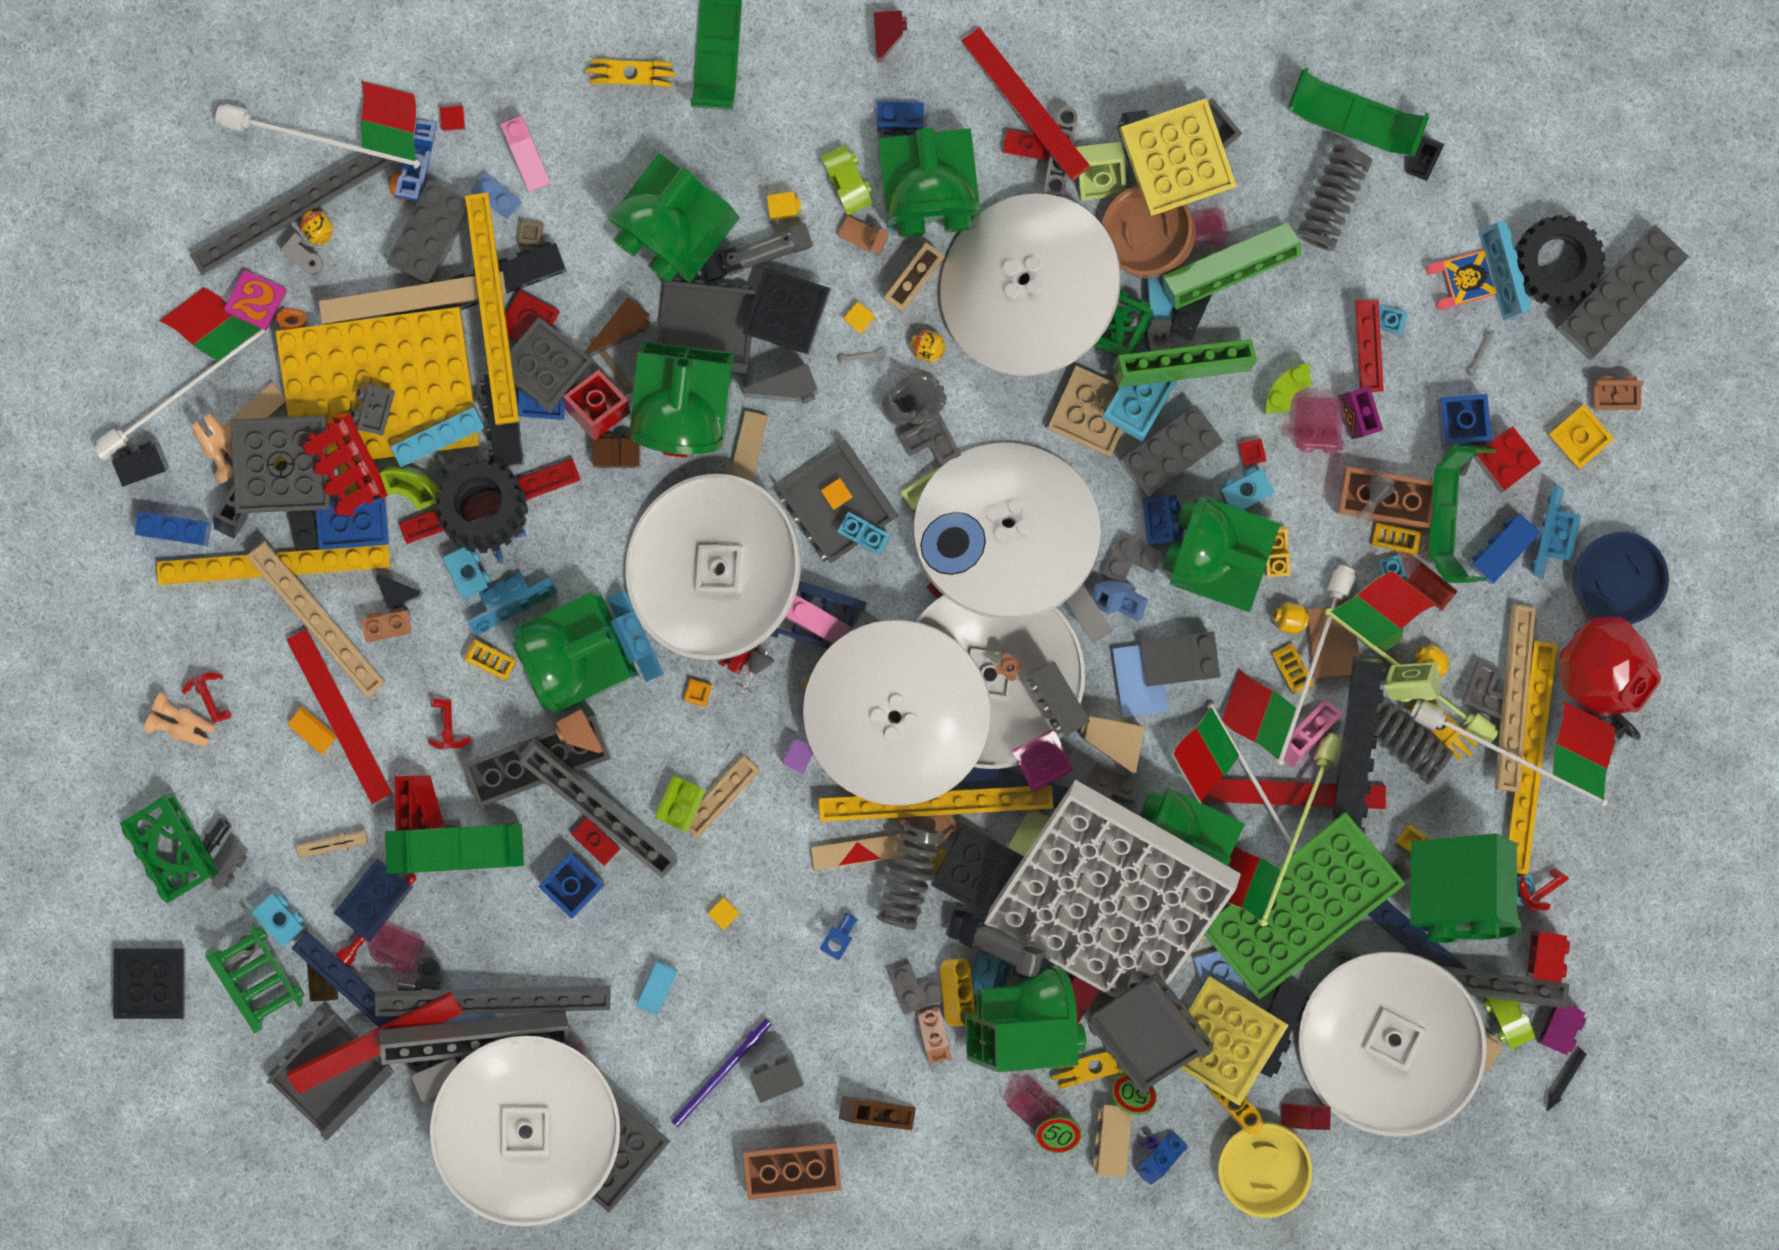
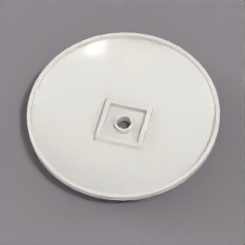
(1060, 308)
(676, 559)
(1033, 640)
(907, 671)
(1384, 1084)
(515, 1086)

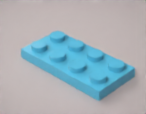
(1505, 270)
(1138, 406)

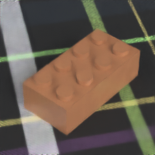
(1405, 507)
(792, 1170)

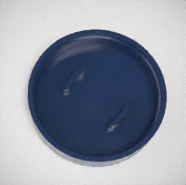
(1621, 577)

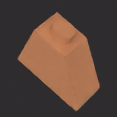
(578, 732)

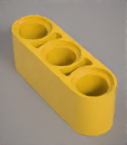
(957, 991)
(1240, 1114)

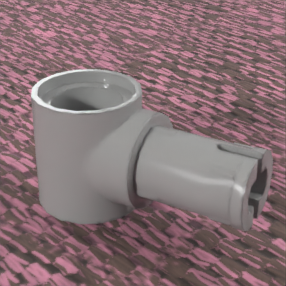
(238, 959)

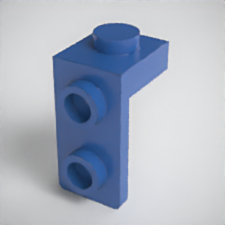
(1162, 1158)

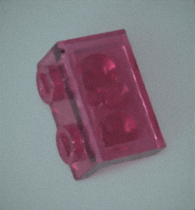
(1210, 228)
(396, 949)
(1034, 1104)

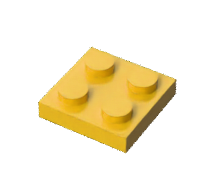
(1581, 437)

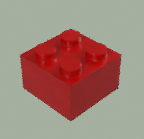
(596, 404)
(1511, 460)
(1547, 956)

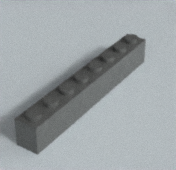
(598, 807)
(465, 1037)

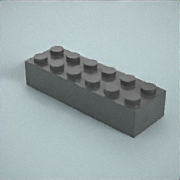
(1622, 292)
(503, 776)

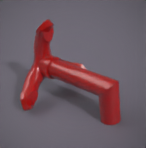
(201, 688)
(447, 733)
(1532, 900)

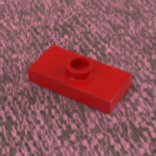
(1025, 146)
(595, 841)

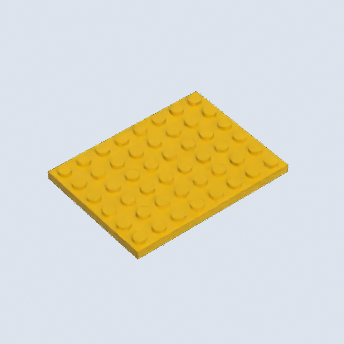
(411, 353)

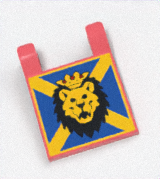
(1466, 277)

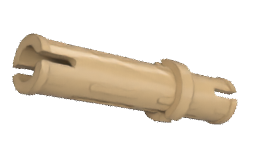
(359, 838)

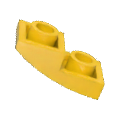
(1279, 558)

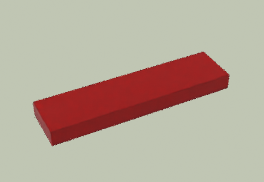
(1369, 344)

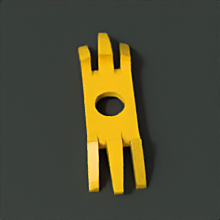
(644, 72)
(1449, 735)
(1082, 1071)

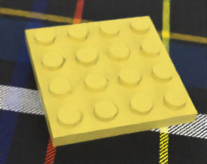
(1177, 157)
(1241, 1039)

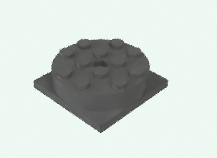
(258, 482)
(637, 1149)

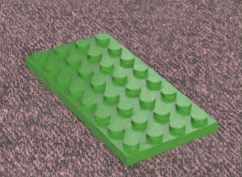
(1322, 895)

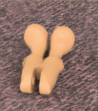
(212, 444)
(186, 722)

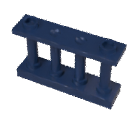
(829, 599)

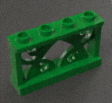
(1115, 343)
(148, 852)

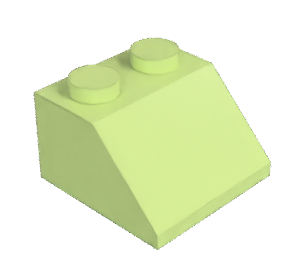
(1106, 171)
(1413, 682)

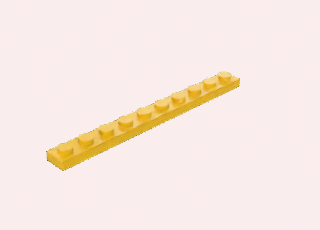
(492, 309)
(297, 561)
(1538, 705)
(948, 803)

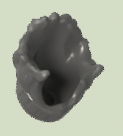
(914, 400)

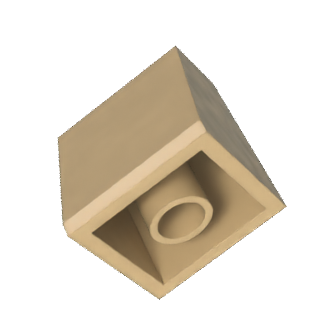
(1115, 740)

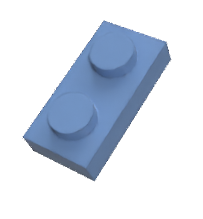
(500, 198)

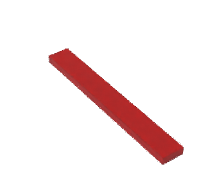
(1025, 104)
(490, 501)
(339, 716)
(1285, 793)
(367, 1045)

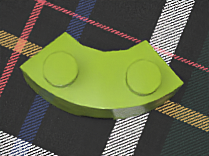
(846, 179)
(1285, 387)
(412, 484)
(1512, 1024)

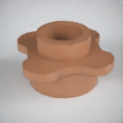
(1009, 673)

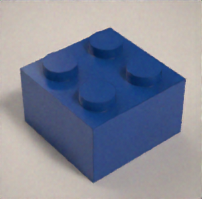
(1464, 420)
(571, 885)

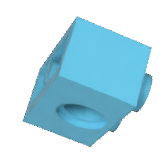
(1260, 489)
(467, 586)
(266, 913)

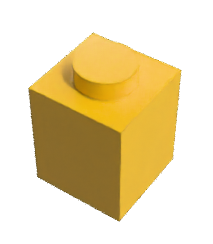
(783, 206)

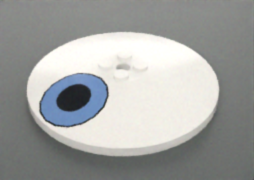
(997, 567)

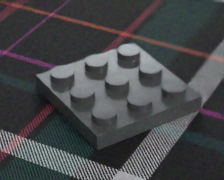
(547, 364)

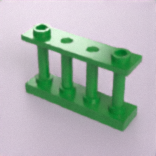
(243, 997)

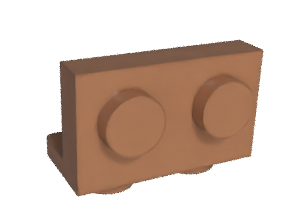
(1617, 394)
(386, 626)

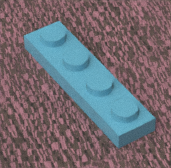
(438, 437)

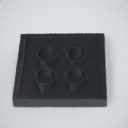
(786, 311)
(976, 869)
(149, 983)

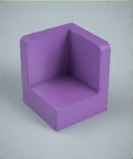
(798, 756)

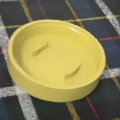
(1265, 1171)

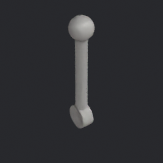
(880, 353)
(1472, 370)

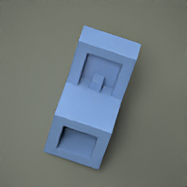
(1119, 596)

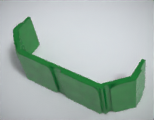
(717, 54)
(1356, 116)
(1445, 514)
(454, 848)

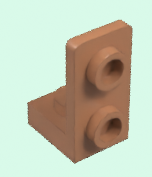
(863, 235)
(934, 1035)

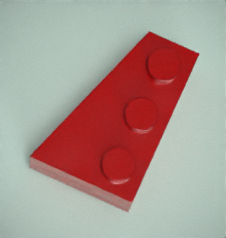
(416, 804)

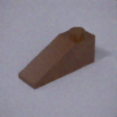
(623, 325)
(876, 1113)

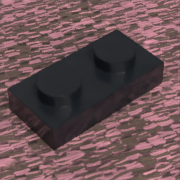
(303, 529)

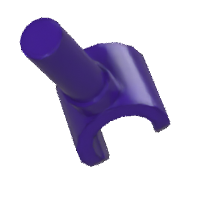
(1151, 1143)

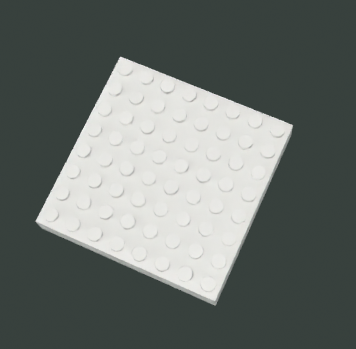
(1111, 894)

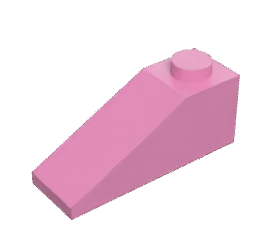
(525, 153)
(816, 620)
(1311, 732)

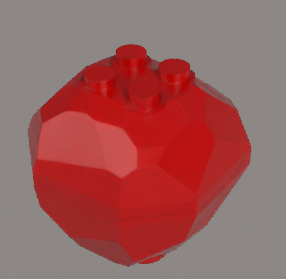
(1608, 668)

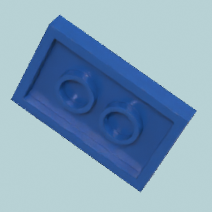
(362, 529)

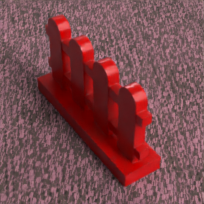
(363, 472)

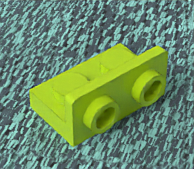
(680, 803)

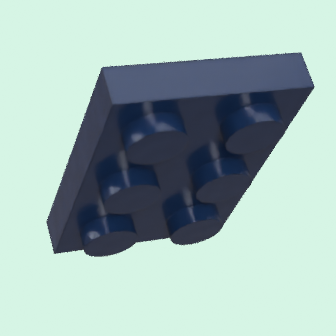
(373, 900)

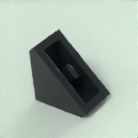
(1425, 158)
(396, 593)

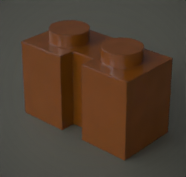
(616, 452)

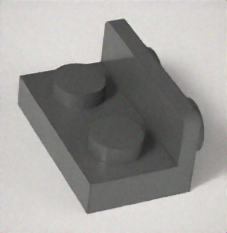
(372, 408)

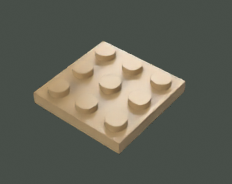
(1082, 409)

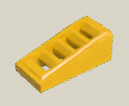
(1416, 543)
(471, 651)
(1285, 672)

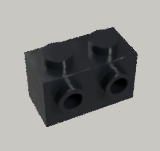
(140, 464)

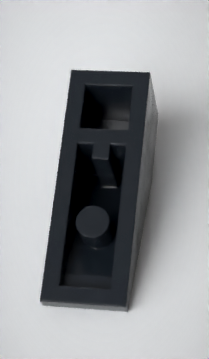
(1189, 318)
(225, 518)

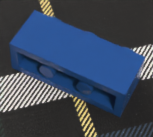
(172, 529)
(1504, 548)

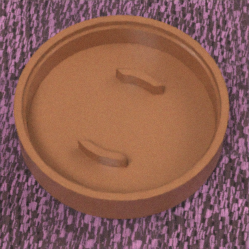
(1148, 244)

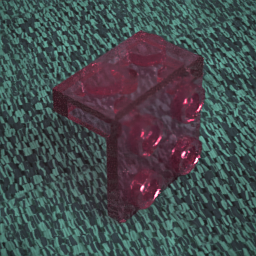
(1318, 424)

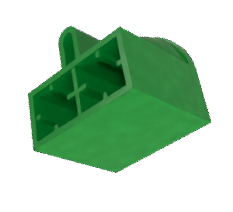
(929, 180)
(672, 220)
(681, 398)
(1221, 552)
(572, 653)
(1193, 823)
(1465, 888)
(1026, 1025)

